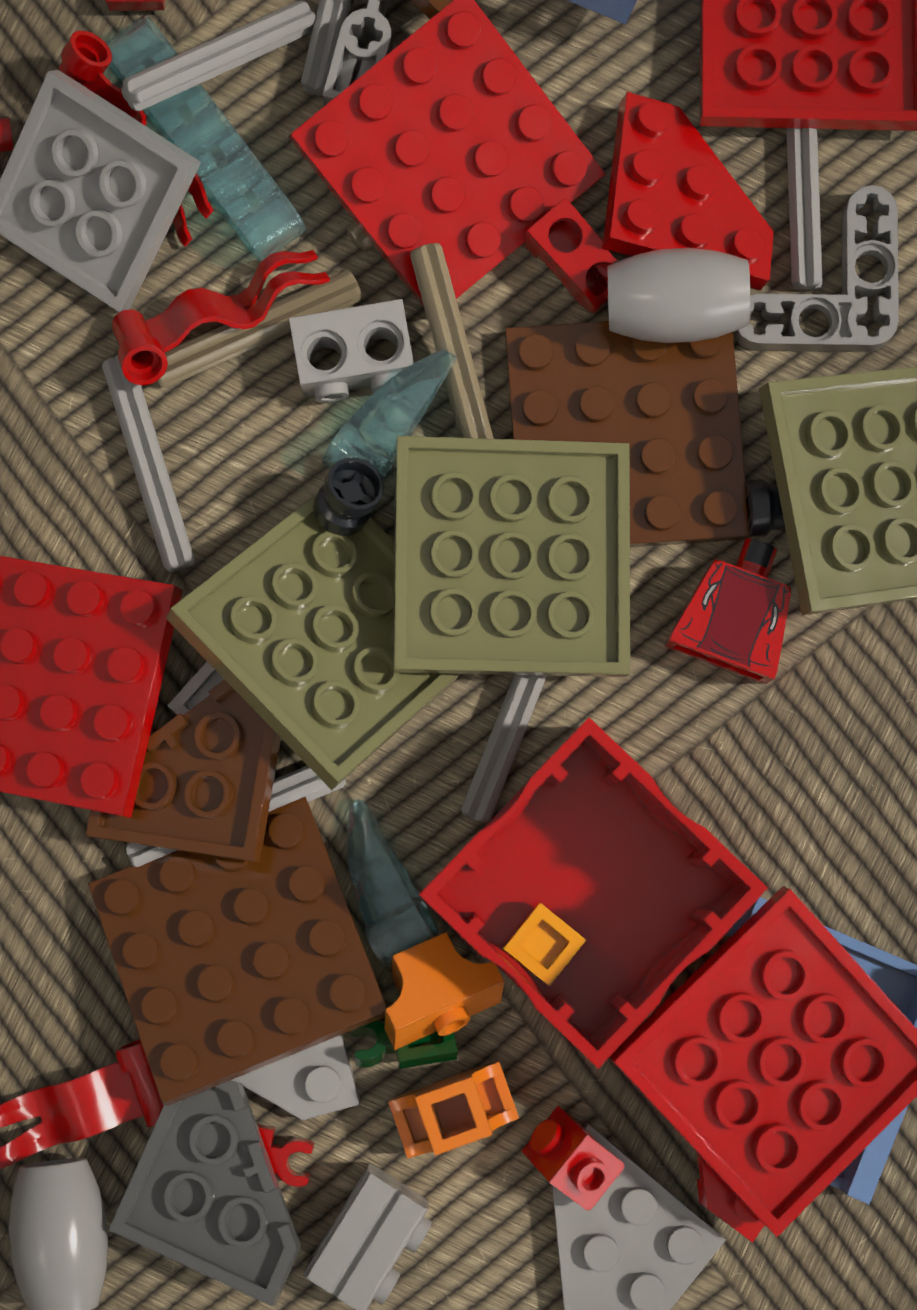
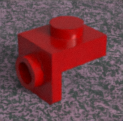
(572, 1159)

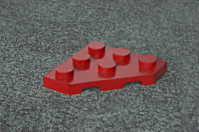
(677, 192)

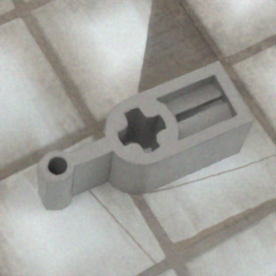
(348, 59)

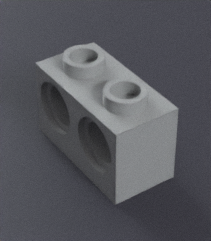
(350, 334)

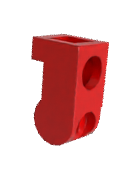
(572, 254)

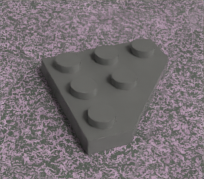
(212, 1195)

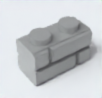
(368, 1238)

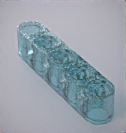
(228, 167)

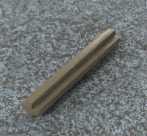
(450, 335)
(230, 342)

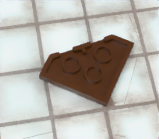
(203, 783)

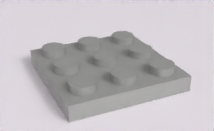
(91, 190)

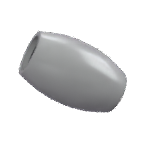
(678, 295)
(58, 1235)

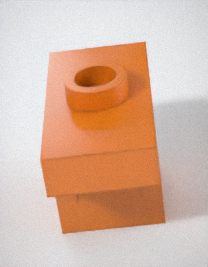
(438, 991)
(453, 1110)

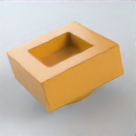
(544, 944)

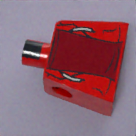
(736, 615)

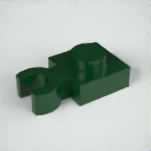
(421, 1052)

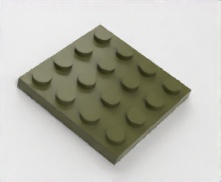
(847, 485)
(511, 557)
(309, 640)

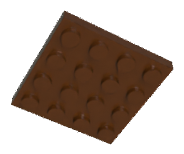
(663, 399)
(237, 956)

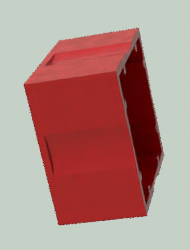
(612, 864)

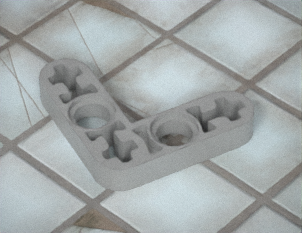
(844, 309)

